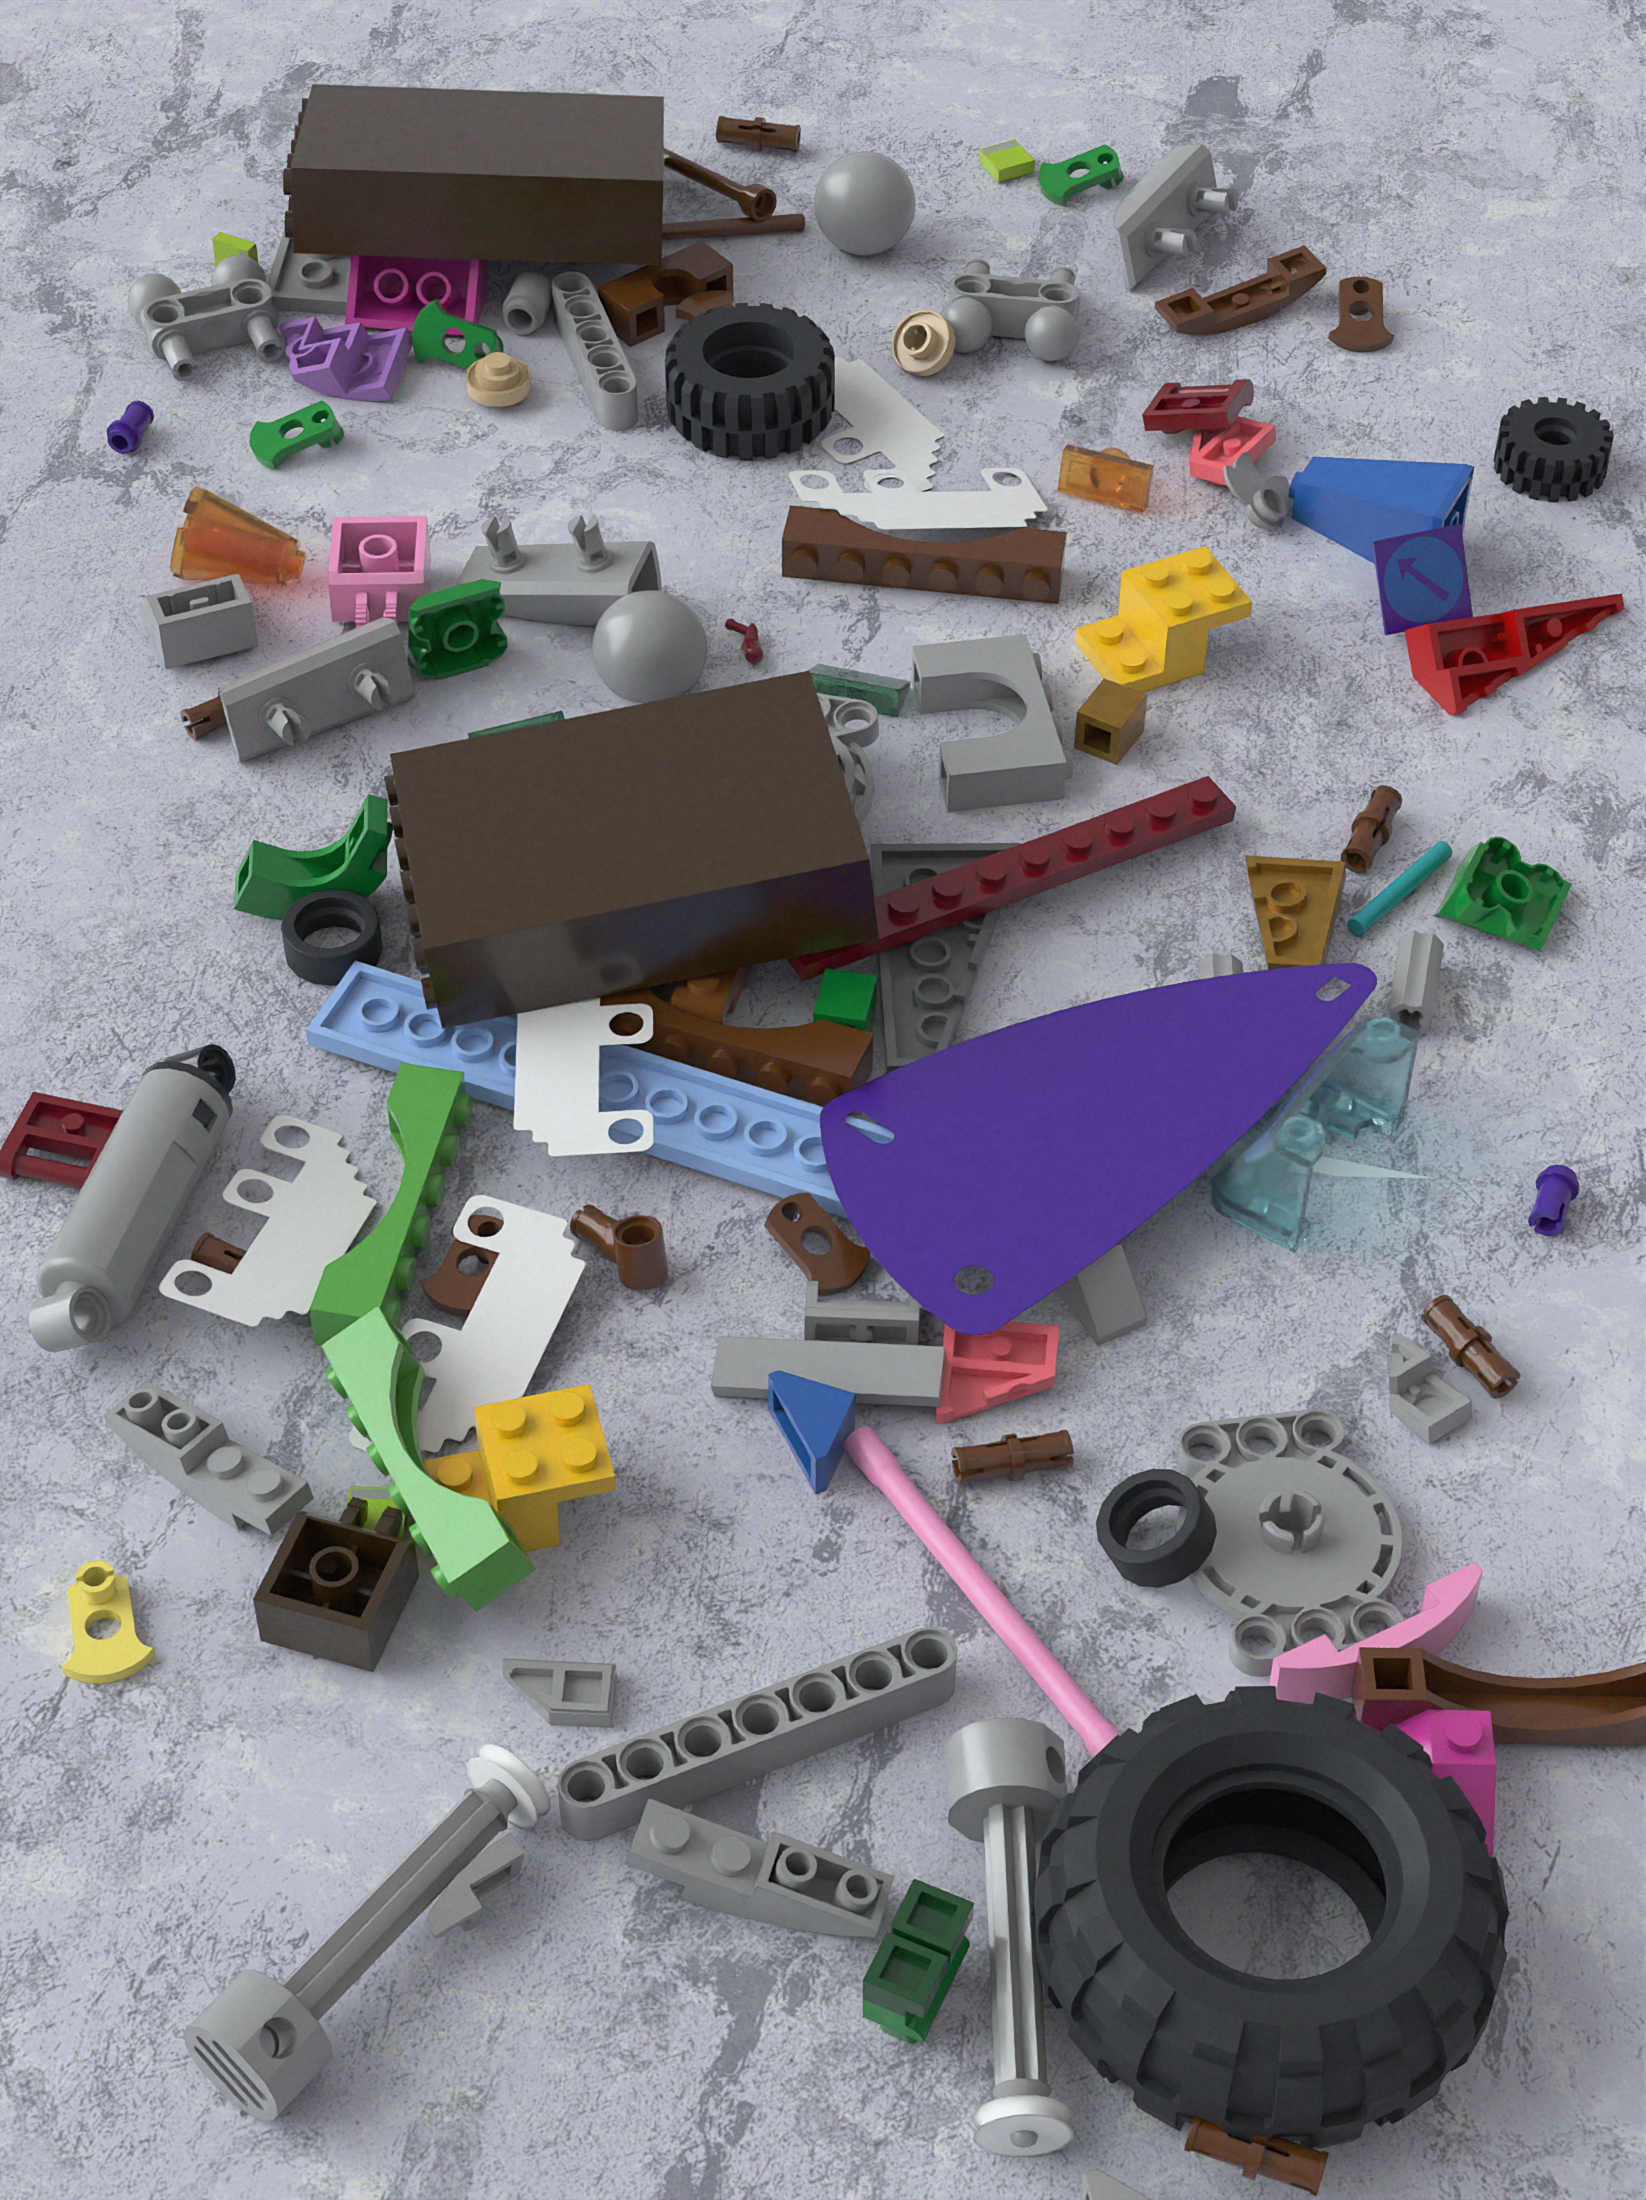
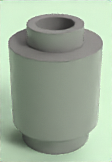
(528, 302)

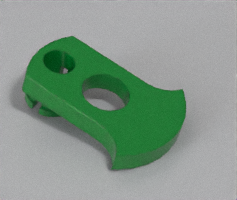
(1059, 186)
(430, 332)
(268, 438)

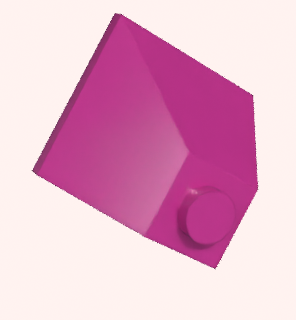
(1461, 1748)

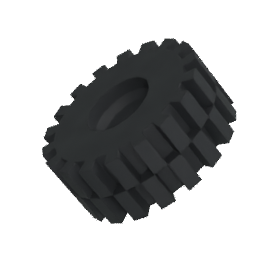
(1553, 449)

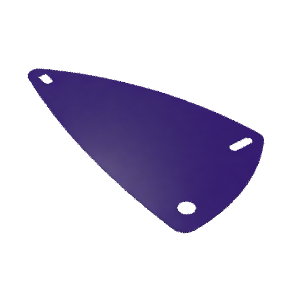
(1068, 1130)

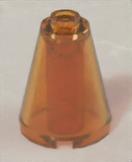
(227, 541)

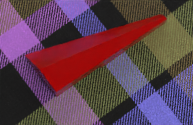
(1477, 654)

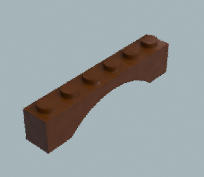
(1008, 566)
(799, 1061)
(1560, 1710)

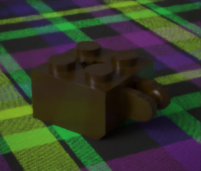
(338, 1586)

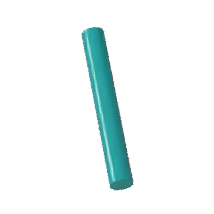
(1399, 889)

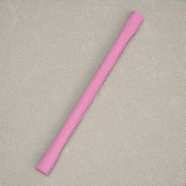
(886, 1473)

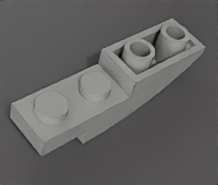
(204, 1463)
(759, 1880)

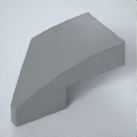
(1420, 1397)
(486, 1872)

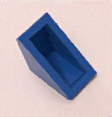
(813, 1422)

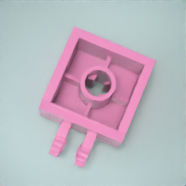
(377, 567)

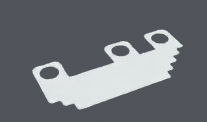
(883, 424)
(912, 509)
(561, 1077)
(305, 1231)
(506, 1327)

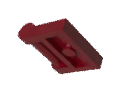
(1197, 407)
(60, 1128)

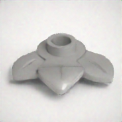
(1264, 499)

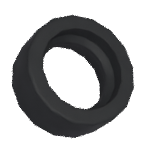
(328, 910)
(1177, 1556)

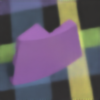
(346, 359)

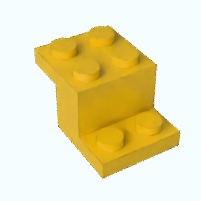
(1164, 620)
(530, 1459)

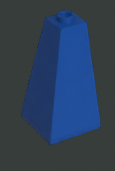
(1378, 499)

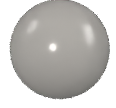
(864, 203)
(649, 647)

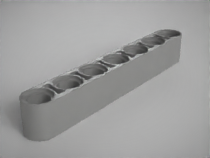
(742, 1755)

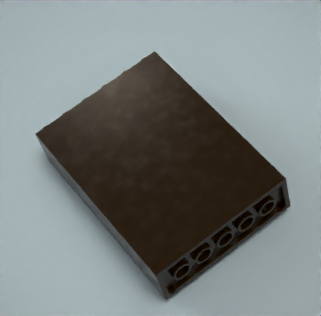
(477, 175)
(627, 849)

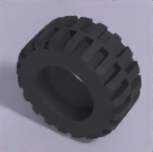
(750, 381)

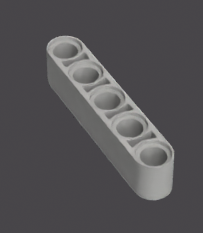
(595, 350)

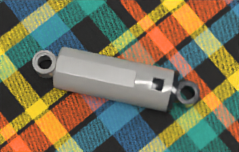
(132, 1198)

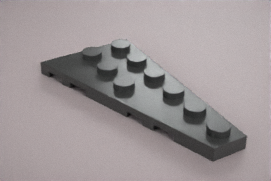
(931, 977)

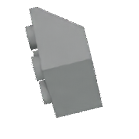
(200, 621)

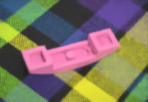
(1324, 1670)

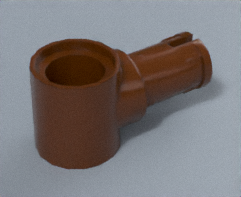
(630, 1243)

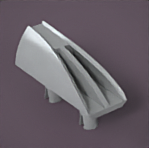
(1167, 208)
(562, 581)
(318, 689)

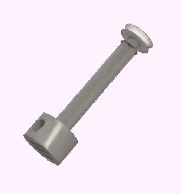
(1003, 1793)
(265, 2036)

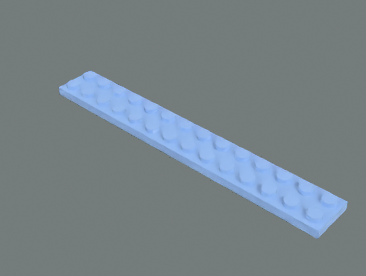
(696, 1114)

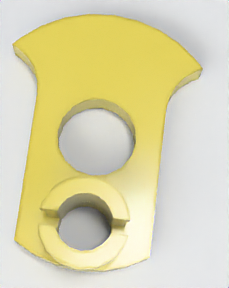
(97, 1597)

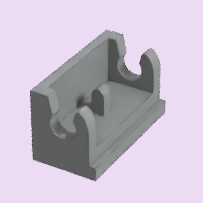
(860, 1320)

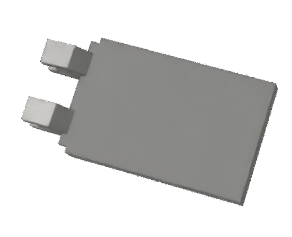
(309, 281)

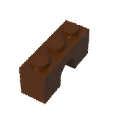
(638, 298)

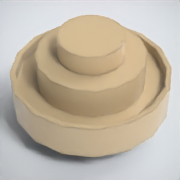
(923, 343)
(498, 380)

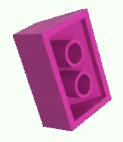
(394, 290)

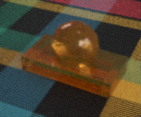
(1105, 477)

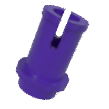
(126, 433)
(1556, 1189)

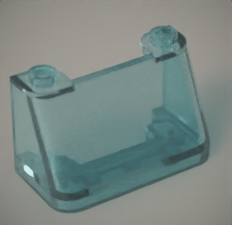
(1349, 1088)

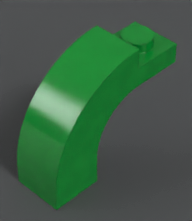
(278, 877)

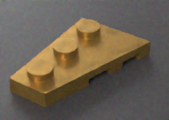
(1295, 907)

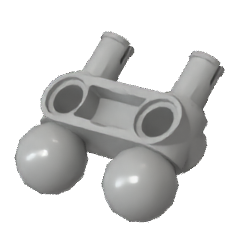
(1014, 308)
(207, 319)

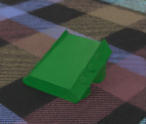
(456, 630)
(1504, 894)

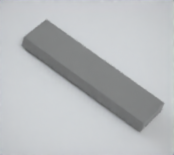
(871, 1370)

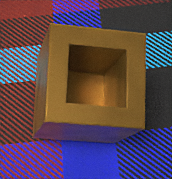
(1110, 721)

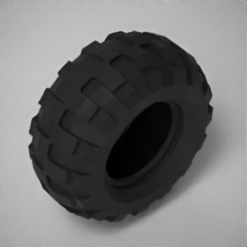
(1243, 2048)

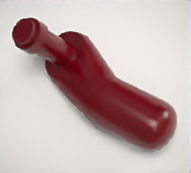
(750, 646)

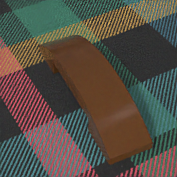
(1286, 280)

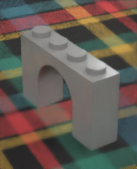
(1006, 679)

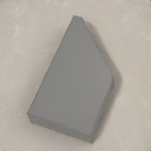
(565, 1690)

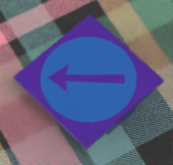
(1422, 578)

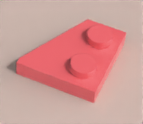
(1222, 448)
(996, 1367)

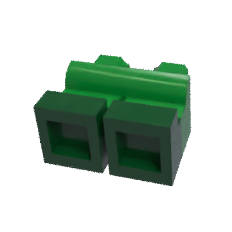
(917, 1962)

